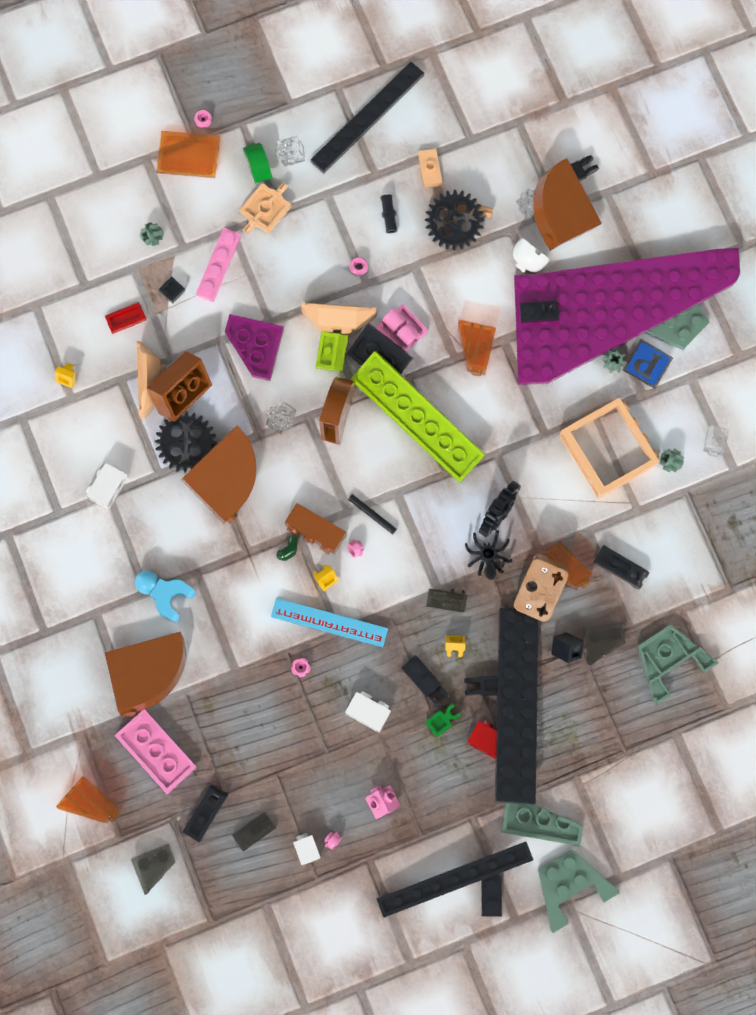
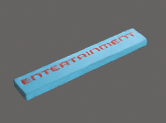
(329, 622)

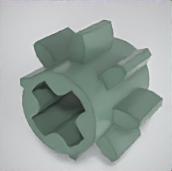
(151, 234)
(612, 366)
(671, 460)

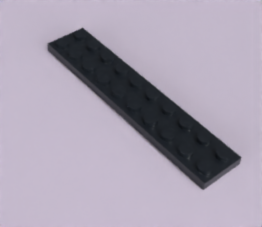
(516, 708)

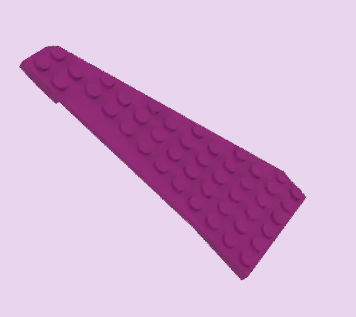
(611, 306)

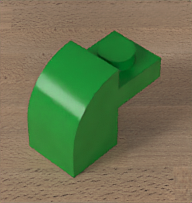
(257, 162)

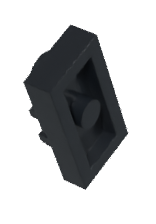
(539, 311)

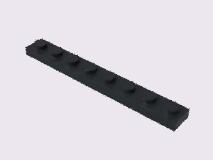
(367, 117)
(455, 879)

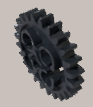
(458, 236)
(168, 442)
(499, 509)

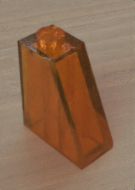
(476, 345)
(578, 573)
(89, 802)

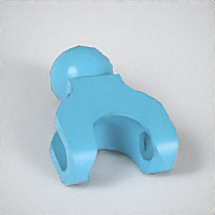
(163, 592)

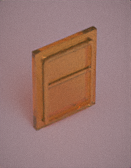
(188, 154)

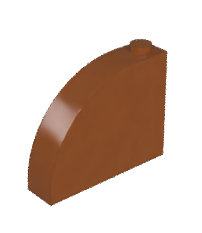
(562, 206)
(336, 409)
(225, 475)
(145, 672)

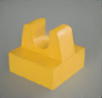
(65, 375)
(326, 577)
(454, 642)

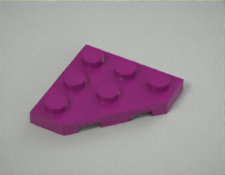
(255, 344)

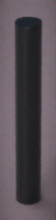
(372, 514)

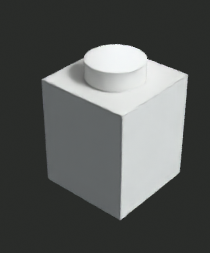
(306, 849)

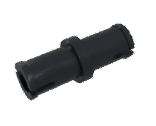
(388, 213)

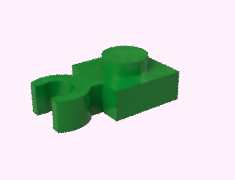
(440, 722)

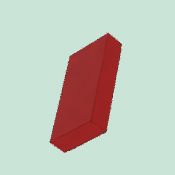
(125, 318)

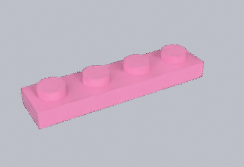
(218, 264)

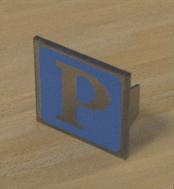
(647, 364)

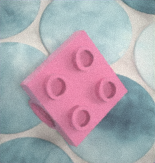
(402, 327)

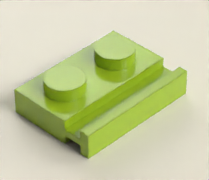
(331, 352)

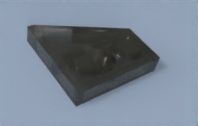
(602, 640)
(152, 866)

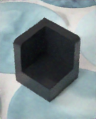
(567, 647)

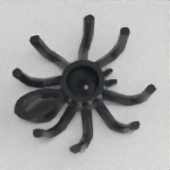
(488, 554)

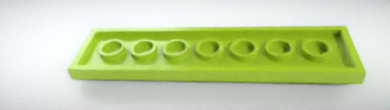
(418, 416)

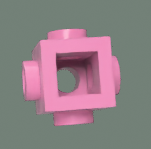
(382, 801)

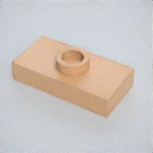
(430, 168)

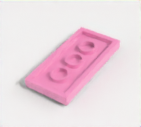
(155, 751)

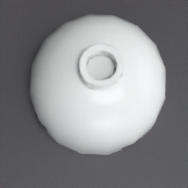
(529, 257)

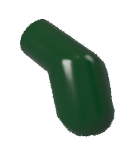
(289, 551)

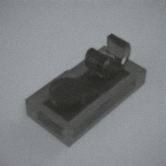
(446, 600)
(254, 831)

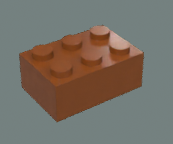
(179, 386)

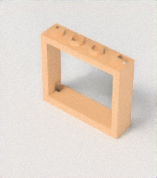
(585, 466)

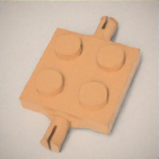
(265, 208)

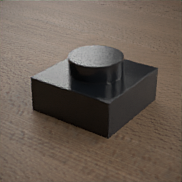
(172, 290)

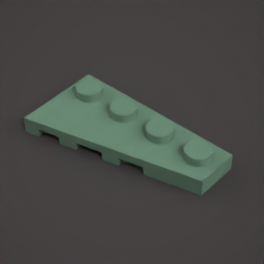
(540, 824)

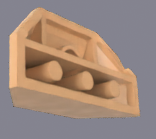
(338, 317)
(149, 369)

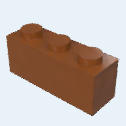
(315, 529)

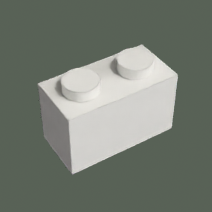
(106, 486)
(368, 712)

